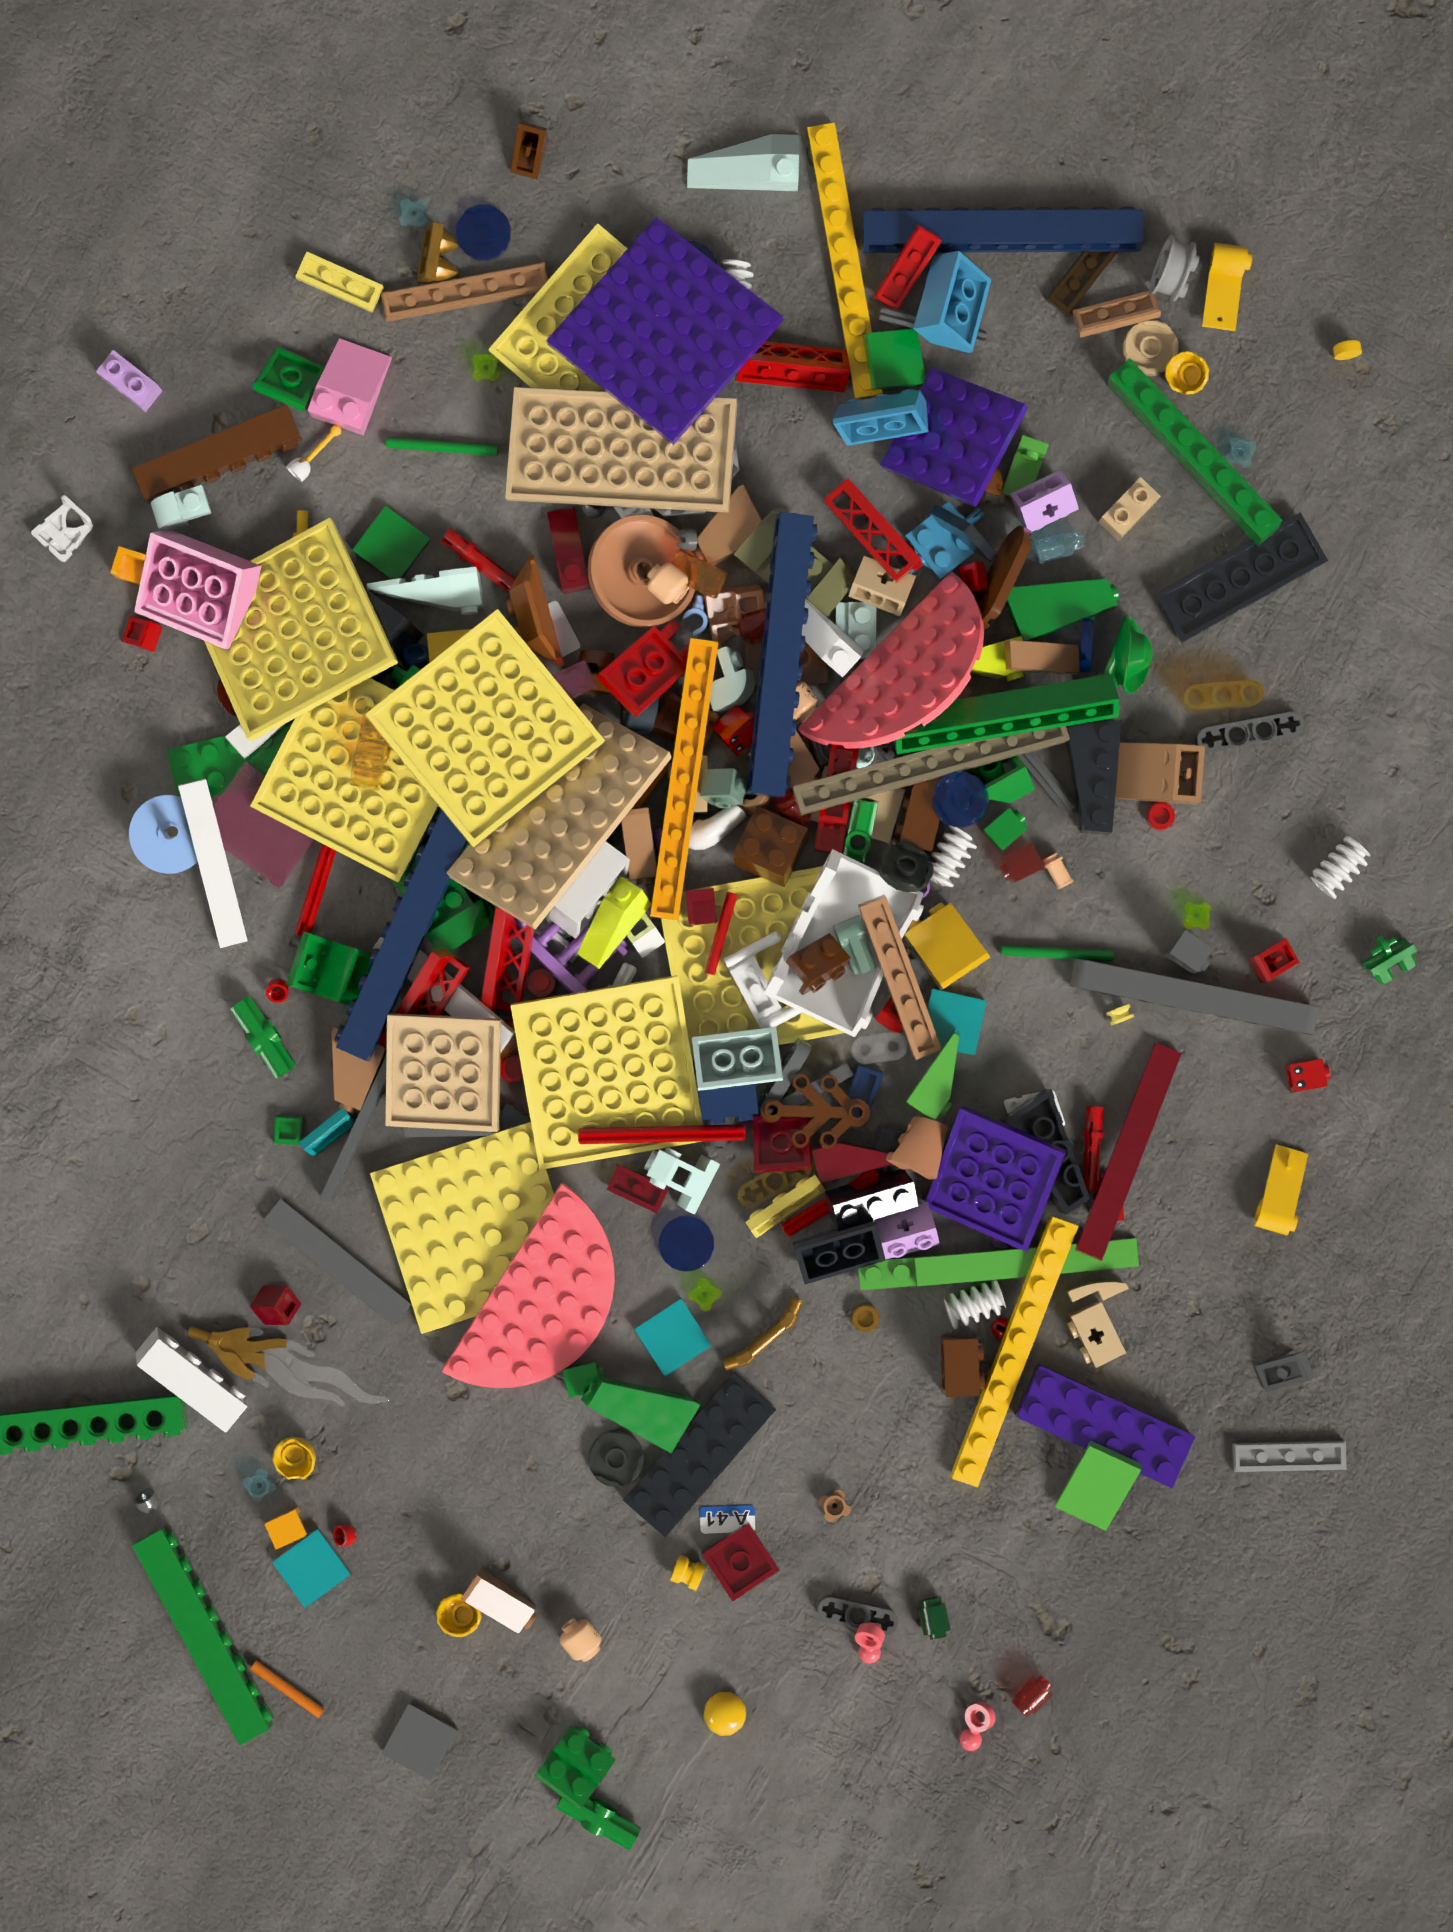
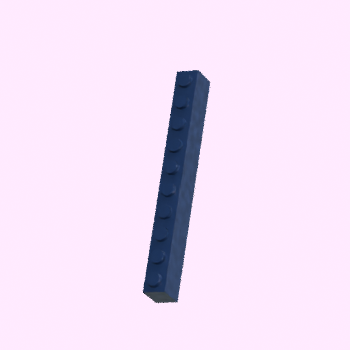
(1008, 229)
(780, 655)
(401, 940)

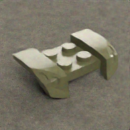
(828, 580)

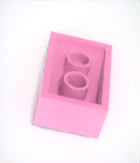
(349, 386)

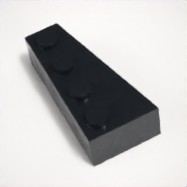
(1094, 768)
(1041, 1119)

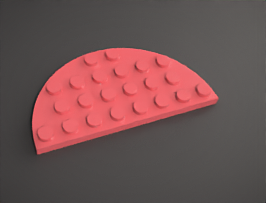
(907, 675)
(544, 1303)

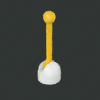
(300, 466)

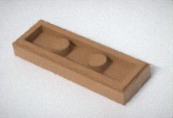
(1116, 313)
(1042, 657)

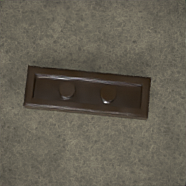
(1079, 280)

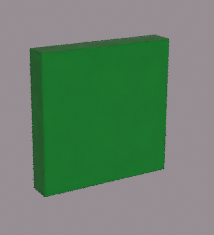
(894, 359)
(289, 378)
(391, 544)

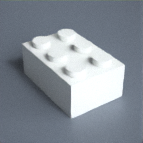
(587, 891)

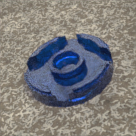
(483, 232)
(1087, 644)
(960, 799)
(686, 1243)

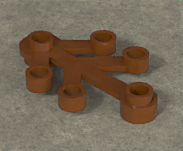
(819, 1112)

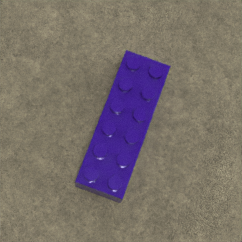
(1089, 1415)

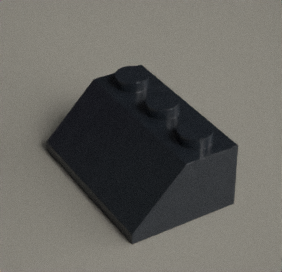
(838, 1251)

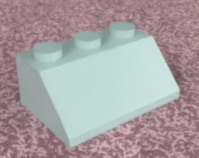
(737, 1058)

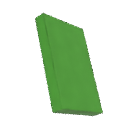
(1098, 1485)

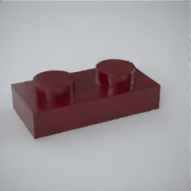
(636, 1189)

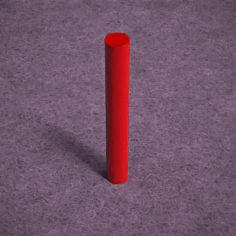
(720, 933)

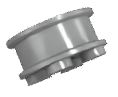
(1173, 268)

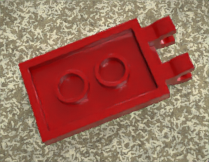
(646, 669)

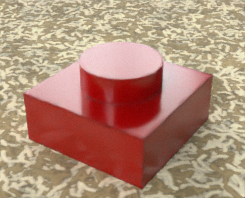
(974, 576)

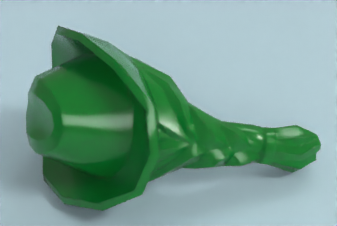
(1130, 657)

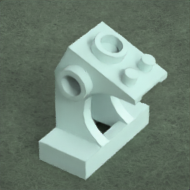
(662, 1167)

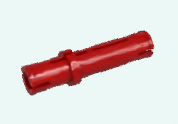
(472, 555)
(1092, 1147)

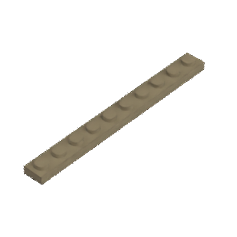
(919, 768)

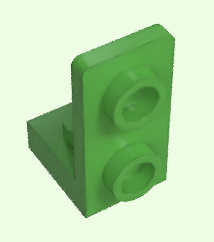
(1025, 464)

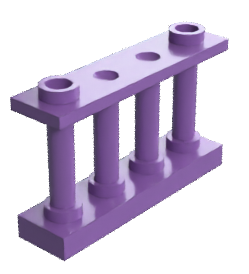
(557, 963)

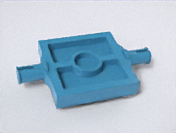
(939, 547)

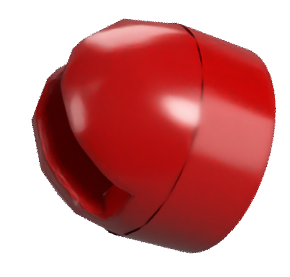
(279, 993)
(1001, 1321)
(344, 1535)

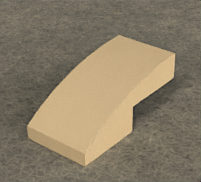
(1104, 1289)

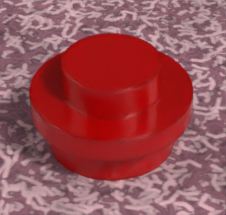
(541, 982)

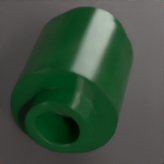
(934, 1617)

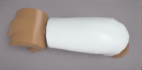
(712, 830)

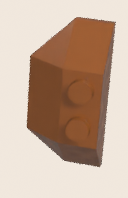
(533, 613)

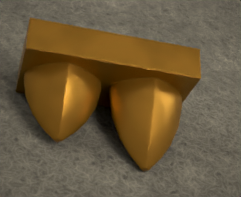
(431, 266)

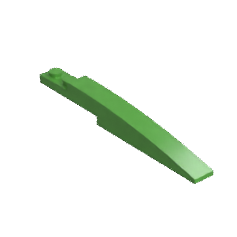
(986, 1266)

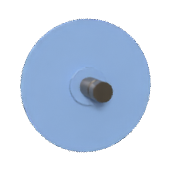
(162, 835)

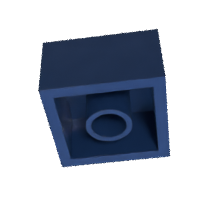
(728, 1102)

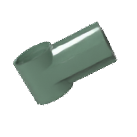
(853, 938)

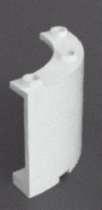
(834, 899)

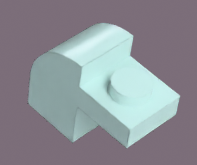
(175, 509)
(735, 686)

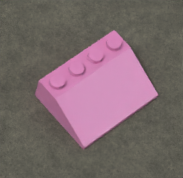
(195, 587)

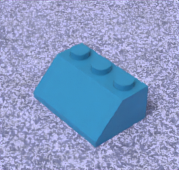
(952, 302)
(881, 417)

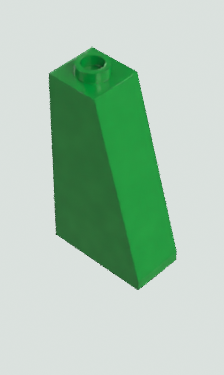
(1052, 607)
(645, 1410)

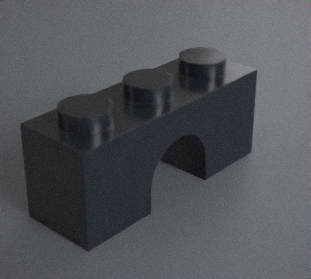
(853, 1206)

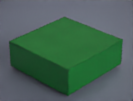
(288, 1130)

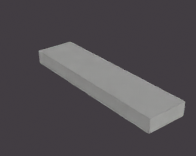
(1289, 1456)

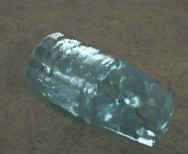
(1057, 546)

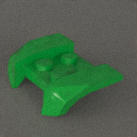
(457, 916)

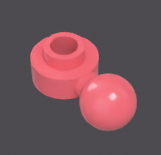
(870, 1639)
(971, 1738)

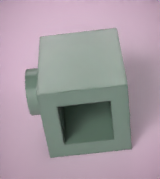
(723, 787)

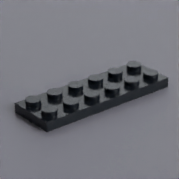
(1240, 578)
(700, 1455)

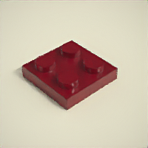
(774, 1148)
(740, 1561)

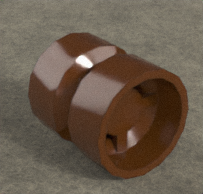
(598, 660)

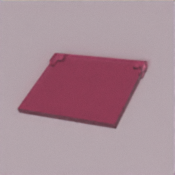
(253, 836)

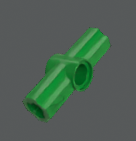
(861, 823)
(263, 1037)
(602, 1821)

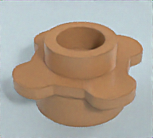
(833, 1513)

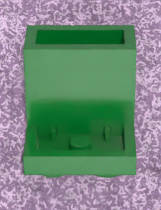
(328, 969)

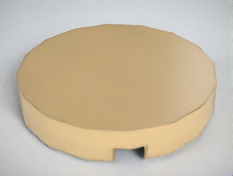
(1150, 346)

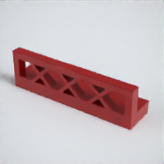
(794, 369)
(880, 524)
(498, 961)
(424, 983)

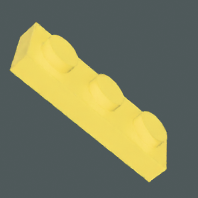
(339, 282)
(785, 1205)

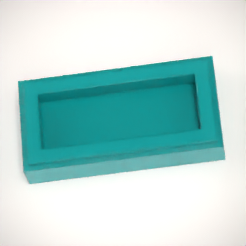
(328, 1132)

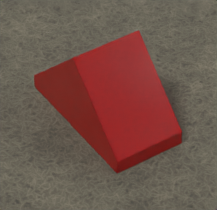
(1273, 961)

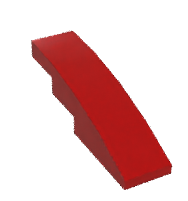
(834, 819)

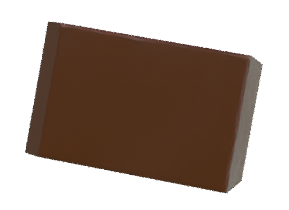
(529, 150)

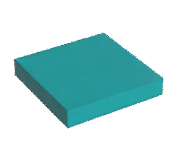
(958, 1013)
(673, 1337)
(311, 1567)

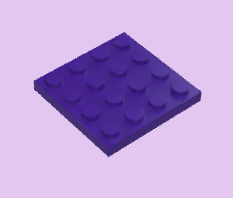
(963, 441)
(995, 1178)

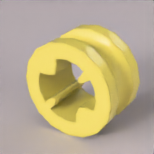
(1120, 1014)

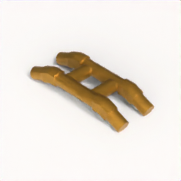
(784, 1323)

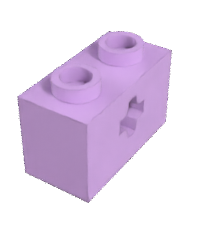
(129, 381)
(1044, 501)
(907, 1231)

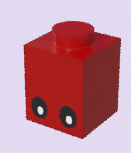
(735, 729)
(1307, 1075)

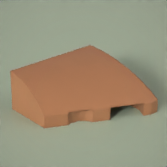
(728, 607)
(920, 1147)

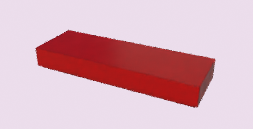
(907, 267)

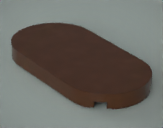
(1004, 573)

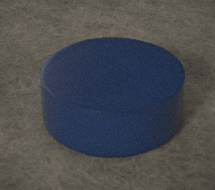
(416, 655)

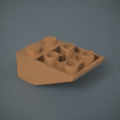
(1160, 772)

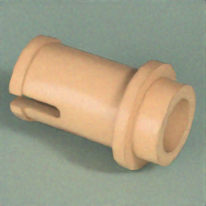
(1057, 870)

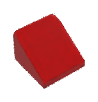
(142, 633)
(889, 1018)

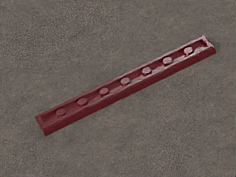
(1128, 1151)

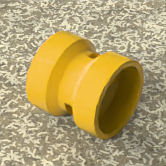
(688, 1572)

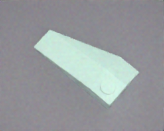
(752, 165)
(452, 590)

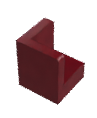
(701, 906)
(275, 1305)

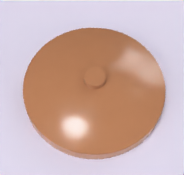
(621, 565)

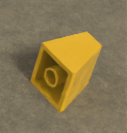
(945, 945)

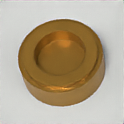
(865, 1318)

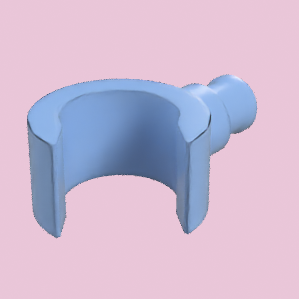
(697, 609)

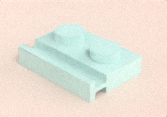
(858, 623)

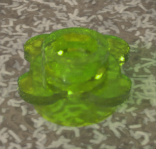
(481, 360)
(1203, 911)
(704, 1286)

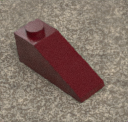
(568, 550)
(847, 1159)

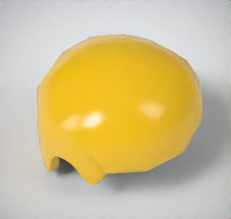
(1187, 373)
(294, 1458)
(457, 1616)
(724, 1713)

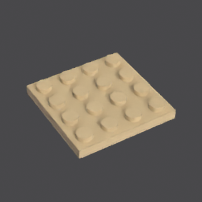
(443, 1072)

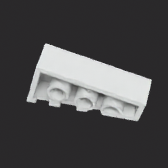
(190, 1379)

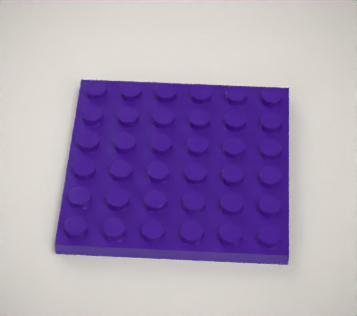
(664, 330)

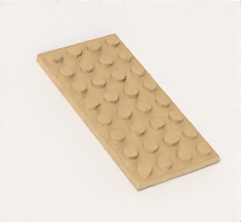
(602, 454)
(553, 838)

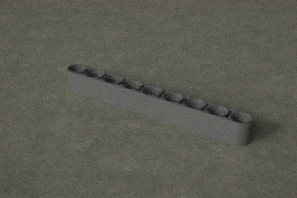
(1194, 996)

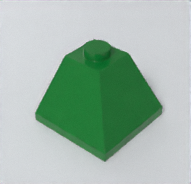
(1004, 779)

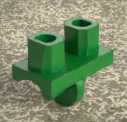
(1387, 954)

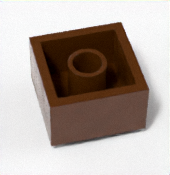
(770, 846)
(961, 1365)

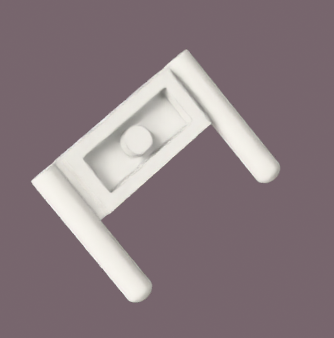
(753, 983)

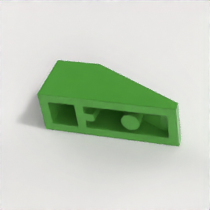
(935, 1087)

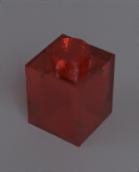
(1021, 864)

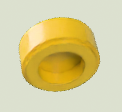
(1347, 349)

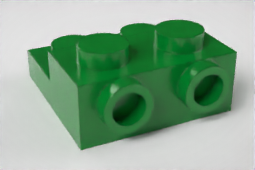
(575, 1766)

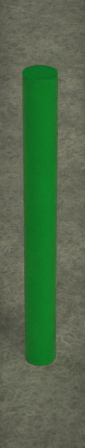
(442, 446)
(1057, 952)

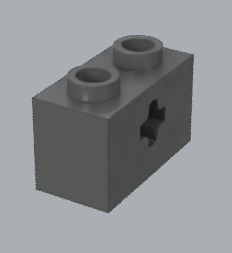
(1189, 952)

